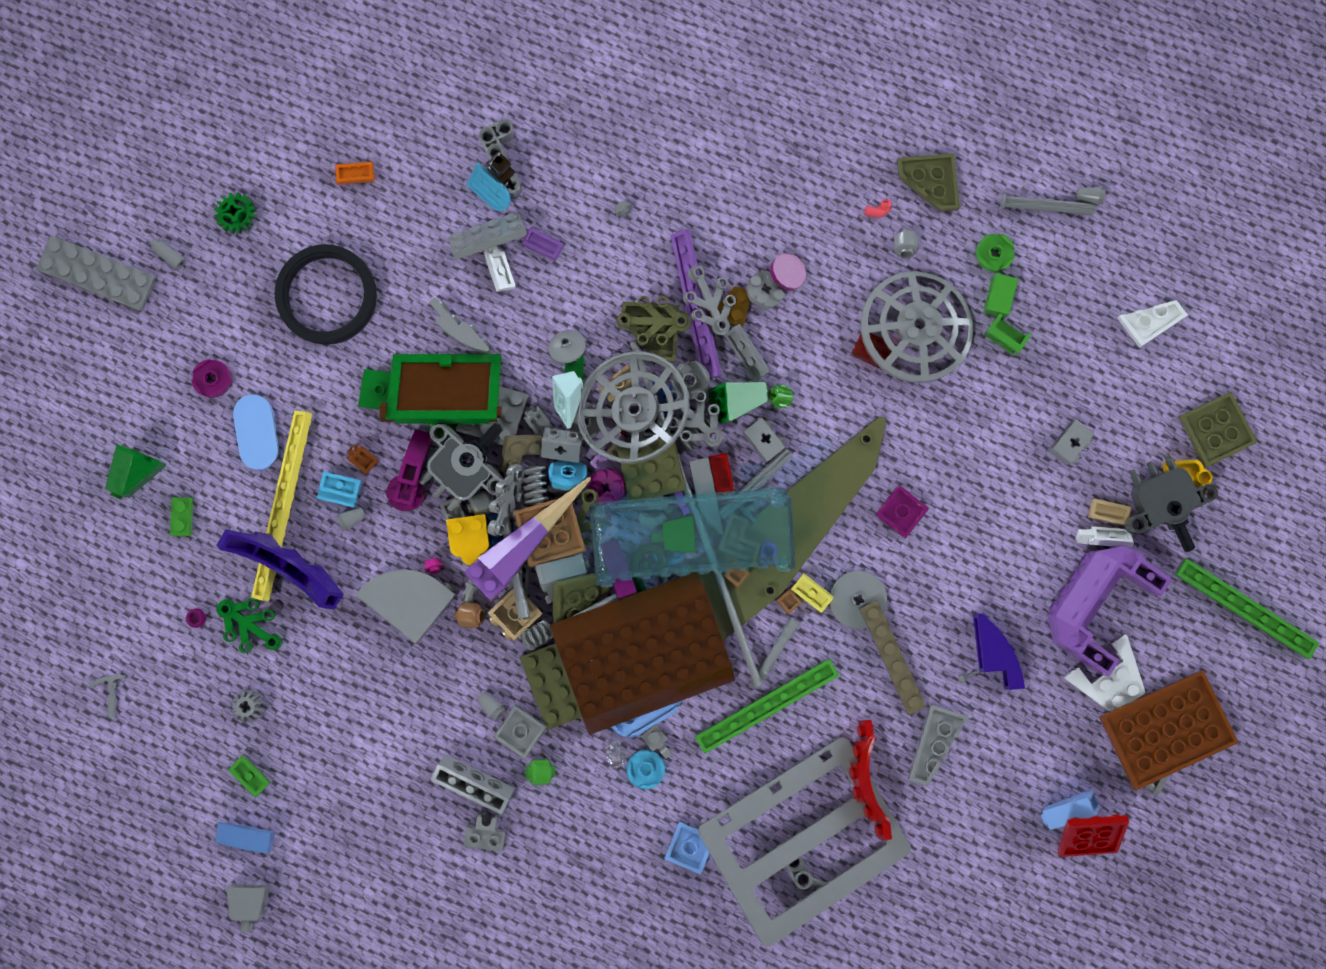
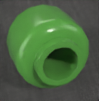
(540, 772)

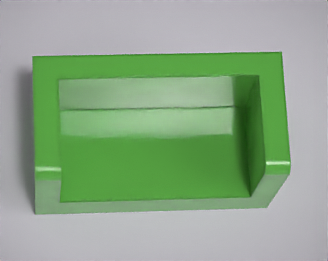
(1000, 295)
(1006, 335)

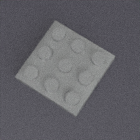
(513, 407)

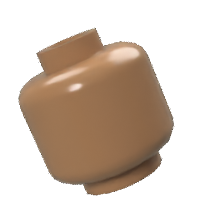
(469, 615)

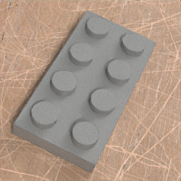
(487, 235)

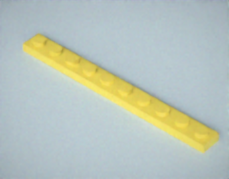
(283, 497)

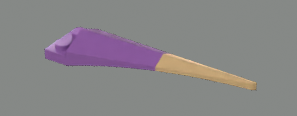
(501, 563)

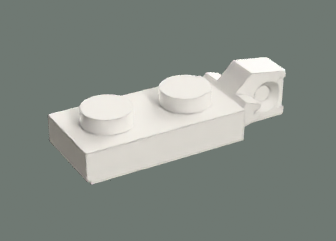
(499, 269)
(1105, 537)

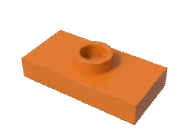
(354, 173)

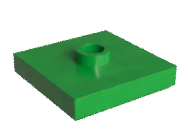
(374, 389)

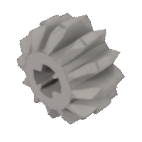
(537, 635)
(252, 701)

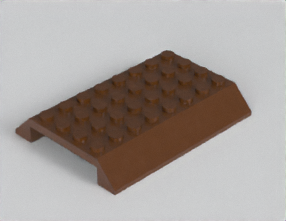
(642, 652)

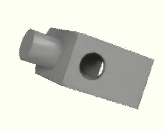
(247, 903)

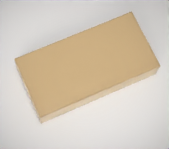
(1109, 511)

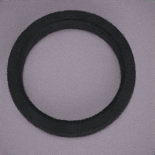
(307, 256)

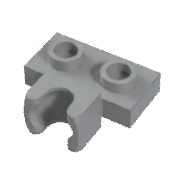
(485, 834)

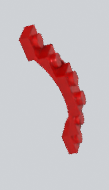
(862, 787)

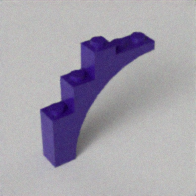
(287, 562)

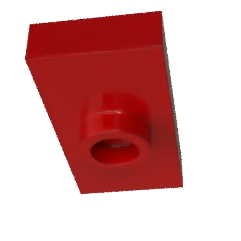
(721, 473)

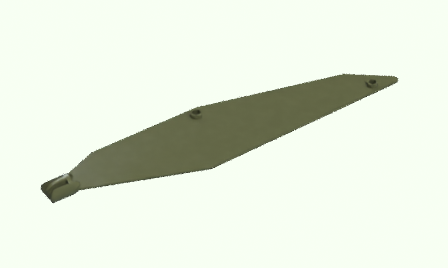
(815, 508)

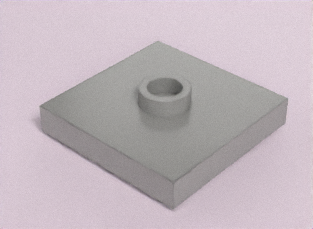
(520, 731)

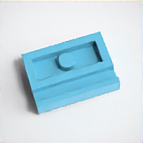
(339, 489)

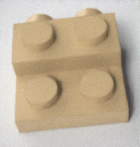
(506, 616)

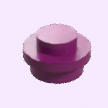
(196, 618)

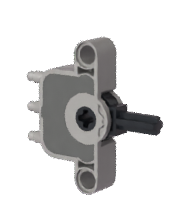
(453, 472)

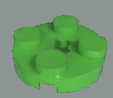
(1005, 253)

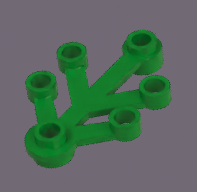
(246, 623)

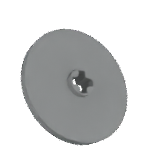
(850, 586)

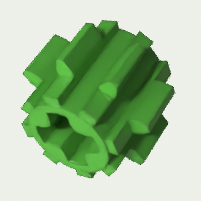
(781, 396)

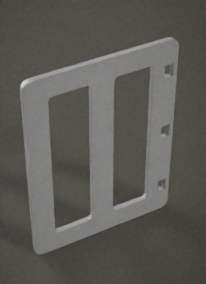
(760, 801)

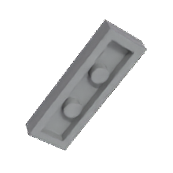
(747, 353)

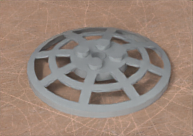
(910, 333)
(626, 400)

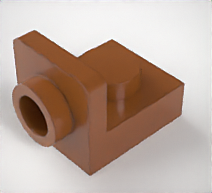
(361, 458)

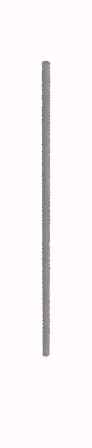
(718, 575)

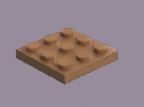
(562, 539)

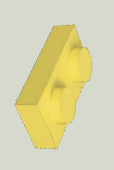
(812, 593)

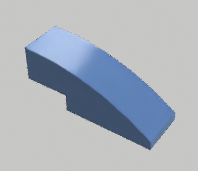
(245, 837)

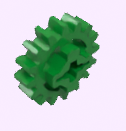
(242, 216)

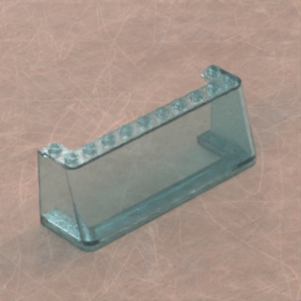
(692, 534)

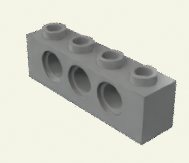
(472, 784)

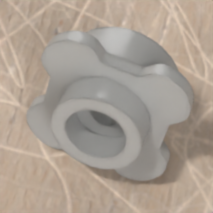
(622, 209)

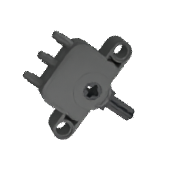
(1160, 492)

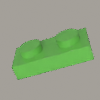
(181, 516)
(249, 776)

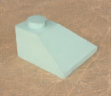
(567, 396)

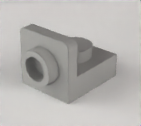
(536, 420)

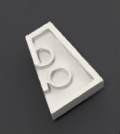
(1151, 322)

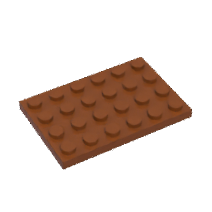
(1168, 730)

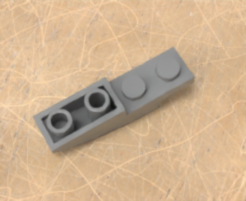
(462, 333)

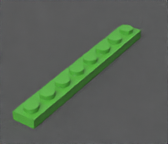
(1247, 608)
(766, 706)

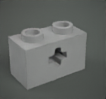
(1074, 431)
(754, 437)
(561, 445)

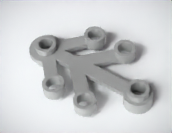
(710, 303)
(697, 421)
(506, 499)

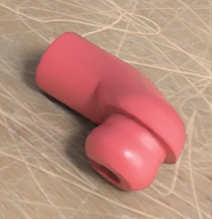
(880, 210)

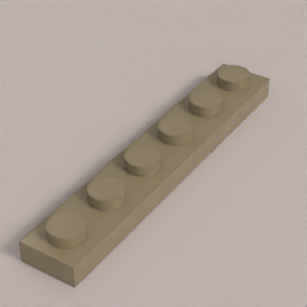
(892, 657)

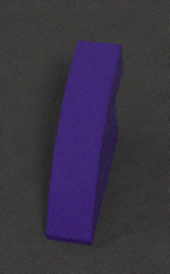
(996, 653)

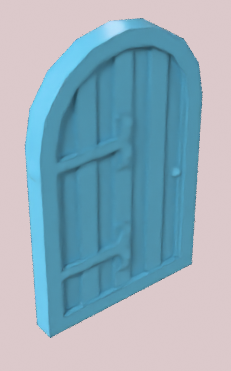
(489, 188)

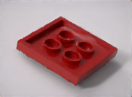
(1093, 835)

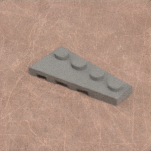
(935, 741)

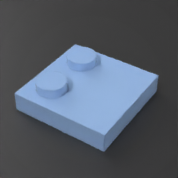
(687, 849)

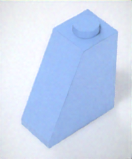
(1081, 806)

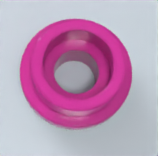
(433, 566)

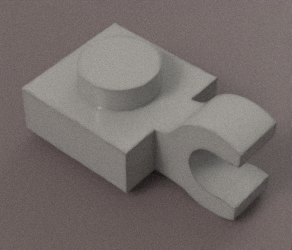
(655, 739)

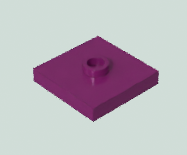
(901, 511)

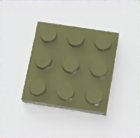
(1217, 429)
(655, 476)

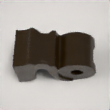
(500, 168)

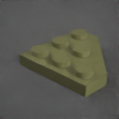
(932, 179)
(668, 351)
(575, 595)

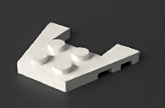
(1118, 689)

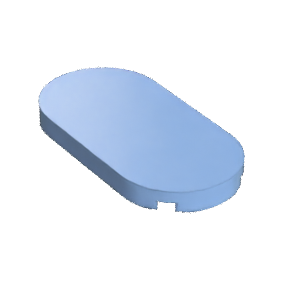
(256, 432)
(644, 722)

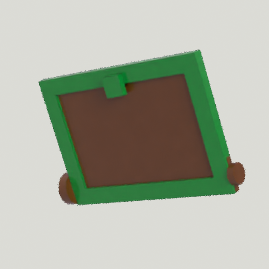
(443, 389)

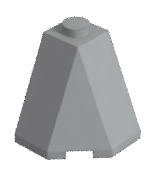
(560, 570)

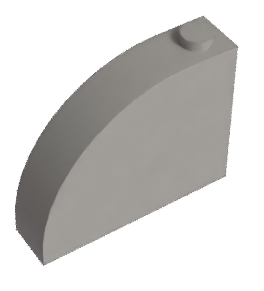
(408, 600)

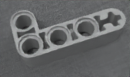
(495, 145)

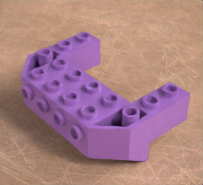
(1087, 593)

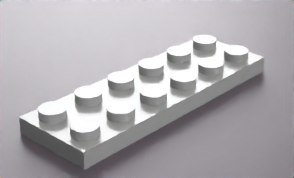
(96, 273)

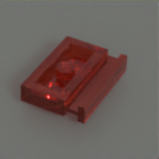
(860, 352)

